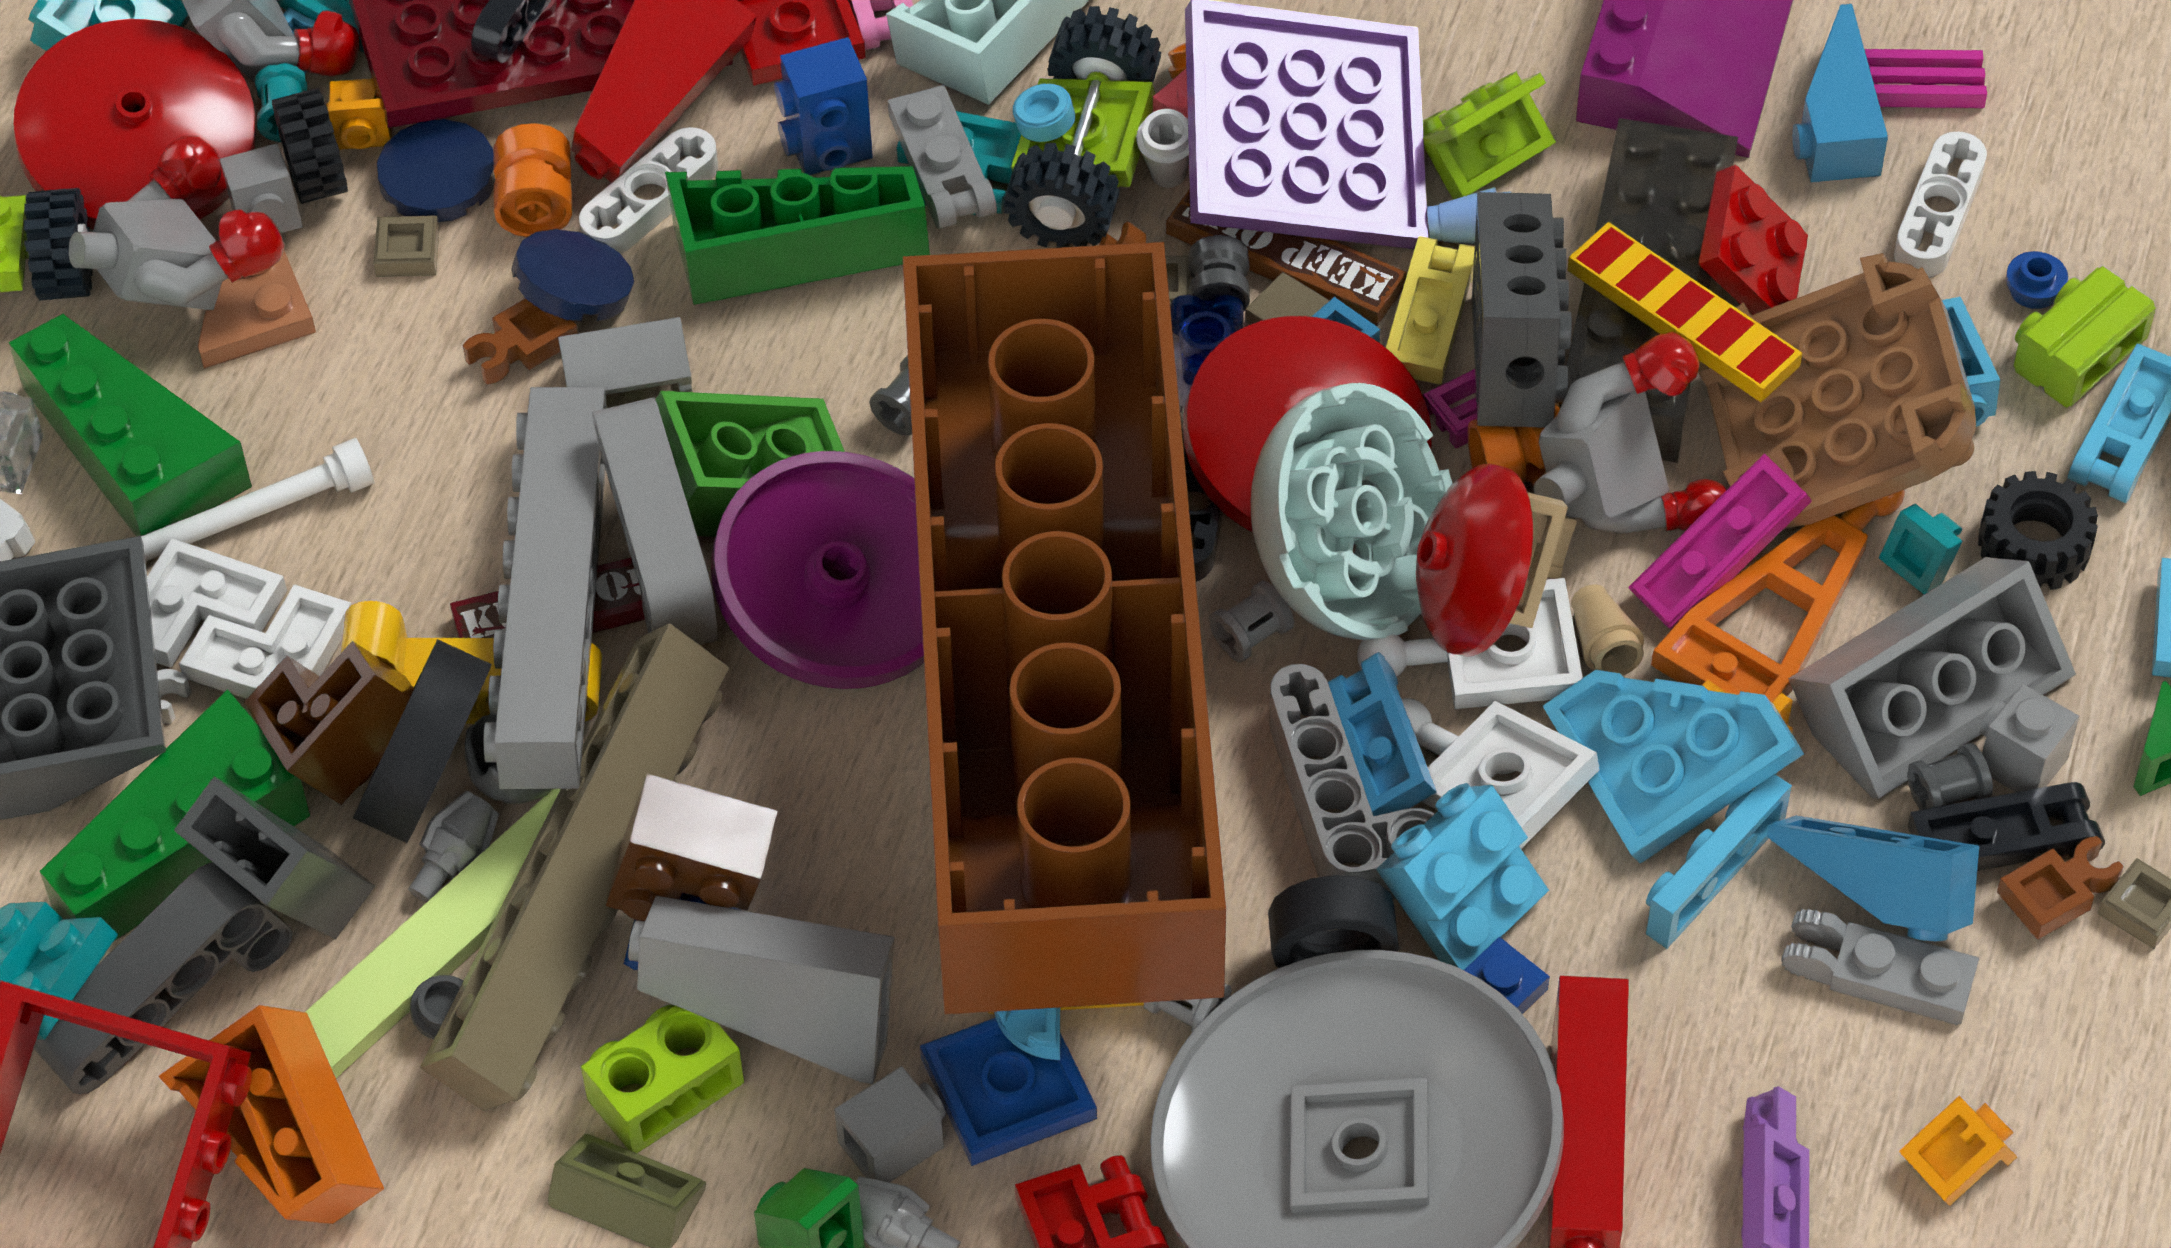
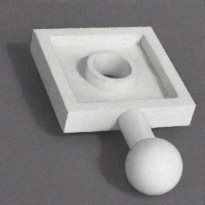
(1528, 675)
(1502, 743)

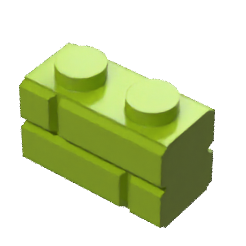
(2082, 335)

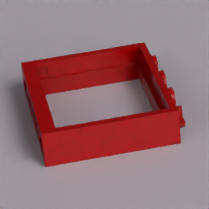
(207, 1140)

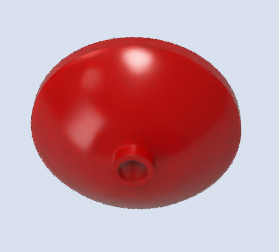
(1475, 559)

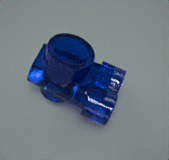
(1202, 327)

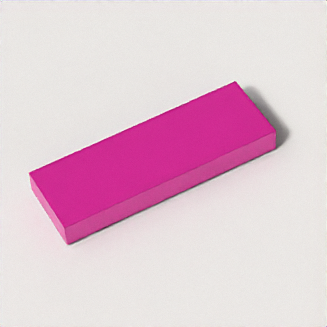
(1720, 541)

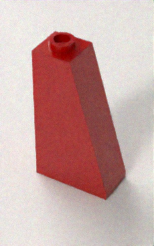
(653, 76)
(1591, 1077)

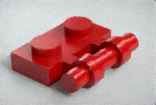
(1068, 1212)

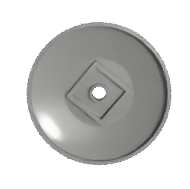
(1347, 1051)

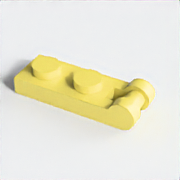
(1431, 308)

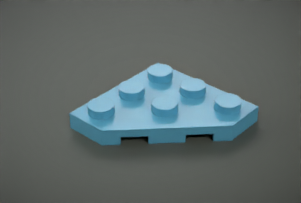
(1670, 751)

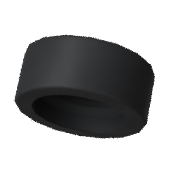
(1351, 904)

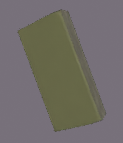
(624, 1192)

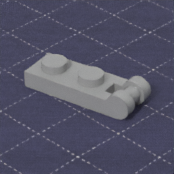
(941, 156)

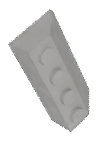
(1932, 673)

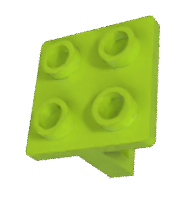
(1486, 134)

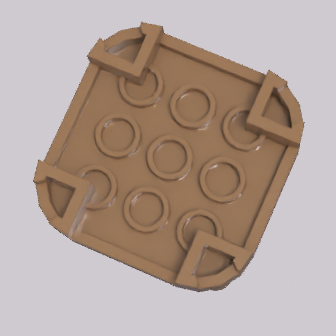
(1873, 398)

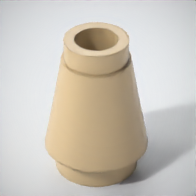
(1605, 632)

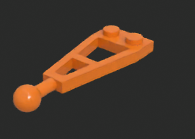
(1703, 651)

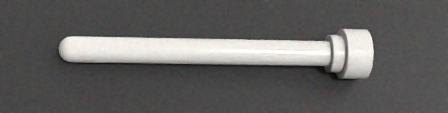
(341, 469)

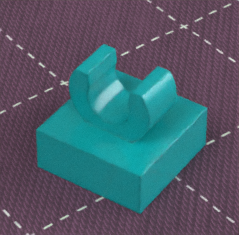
(1922, 547)

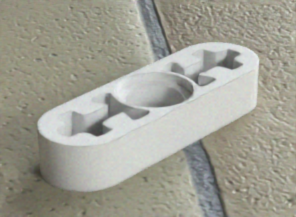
(1936, 182)
(644, 215)

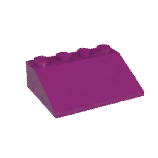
(1683, 64)

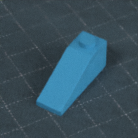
(1841, 117)
(1889, 873)

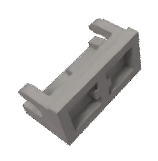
(627, 357)

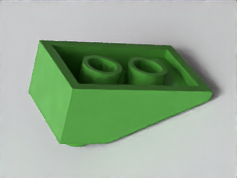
(732, 437)

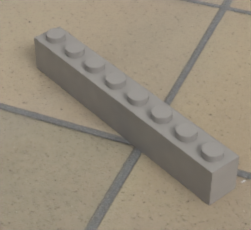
(550, 592)

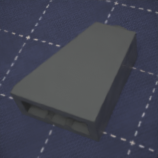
(274, 859)

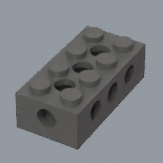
(1519, 310)

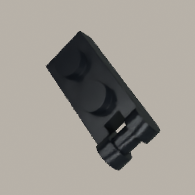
(2013, 825)

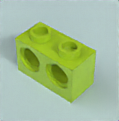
(672, 1084)

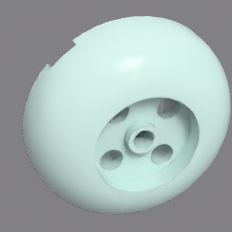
(1339, 475)

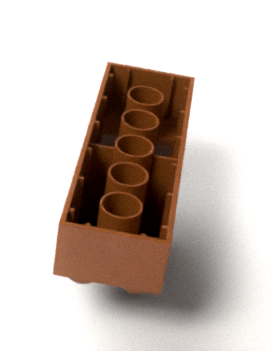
(1061, 633)

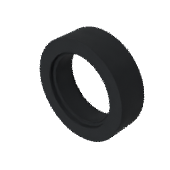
(422, 741)

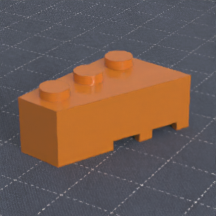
(294, 1124)

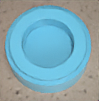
(1043, 112)

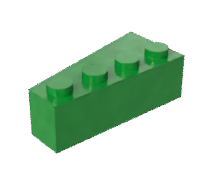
(793, 227)
(126, 429)
(132, 855)

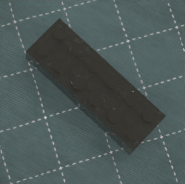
(1660, 197)

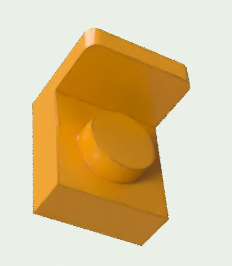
(357, 115)
(1959, 1148)

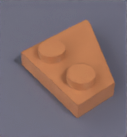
(254, 315)

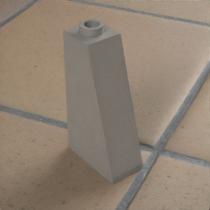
(773, 979)

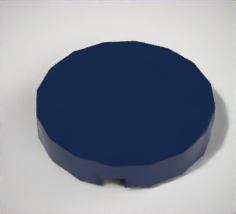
(436, 169)
(572, 275)

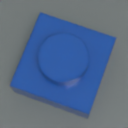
(1510, 974)

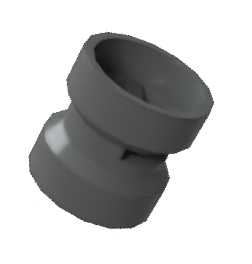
(1219, 268)

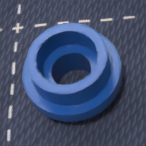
(2035, 279)

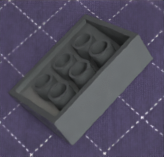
(75, 673)

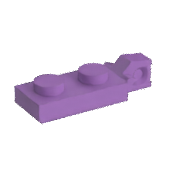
(1774, 1174)

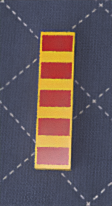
(1678, 304)

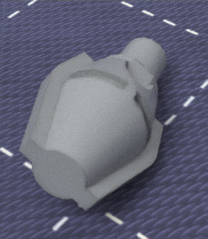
(453, 842)
(896, 1218)

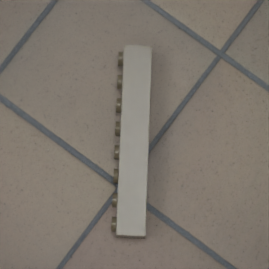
(560, 894)

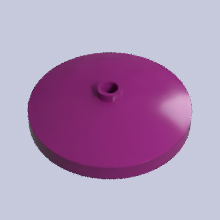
(824, 569)

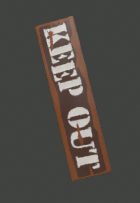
(1318, 263)

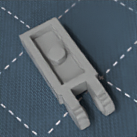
(1881, 966)

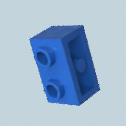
(824, 107)

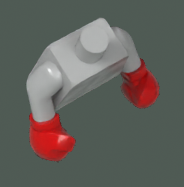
(259, 36)
(161, 250)
(1605, 448)

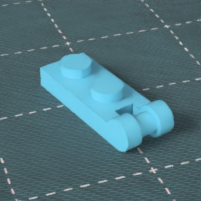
(2127, 425)

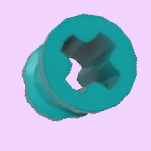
(274, 83)

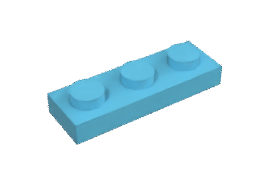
(1715, 860)

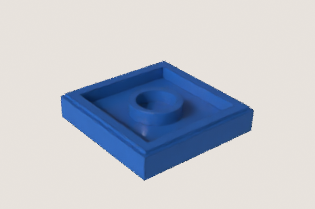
(1001, 1093)

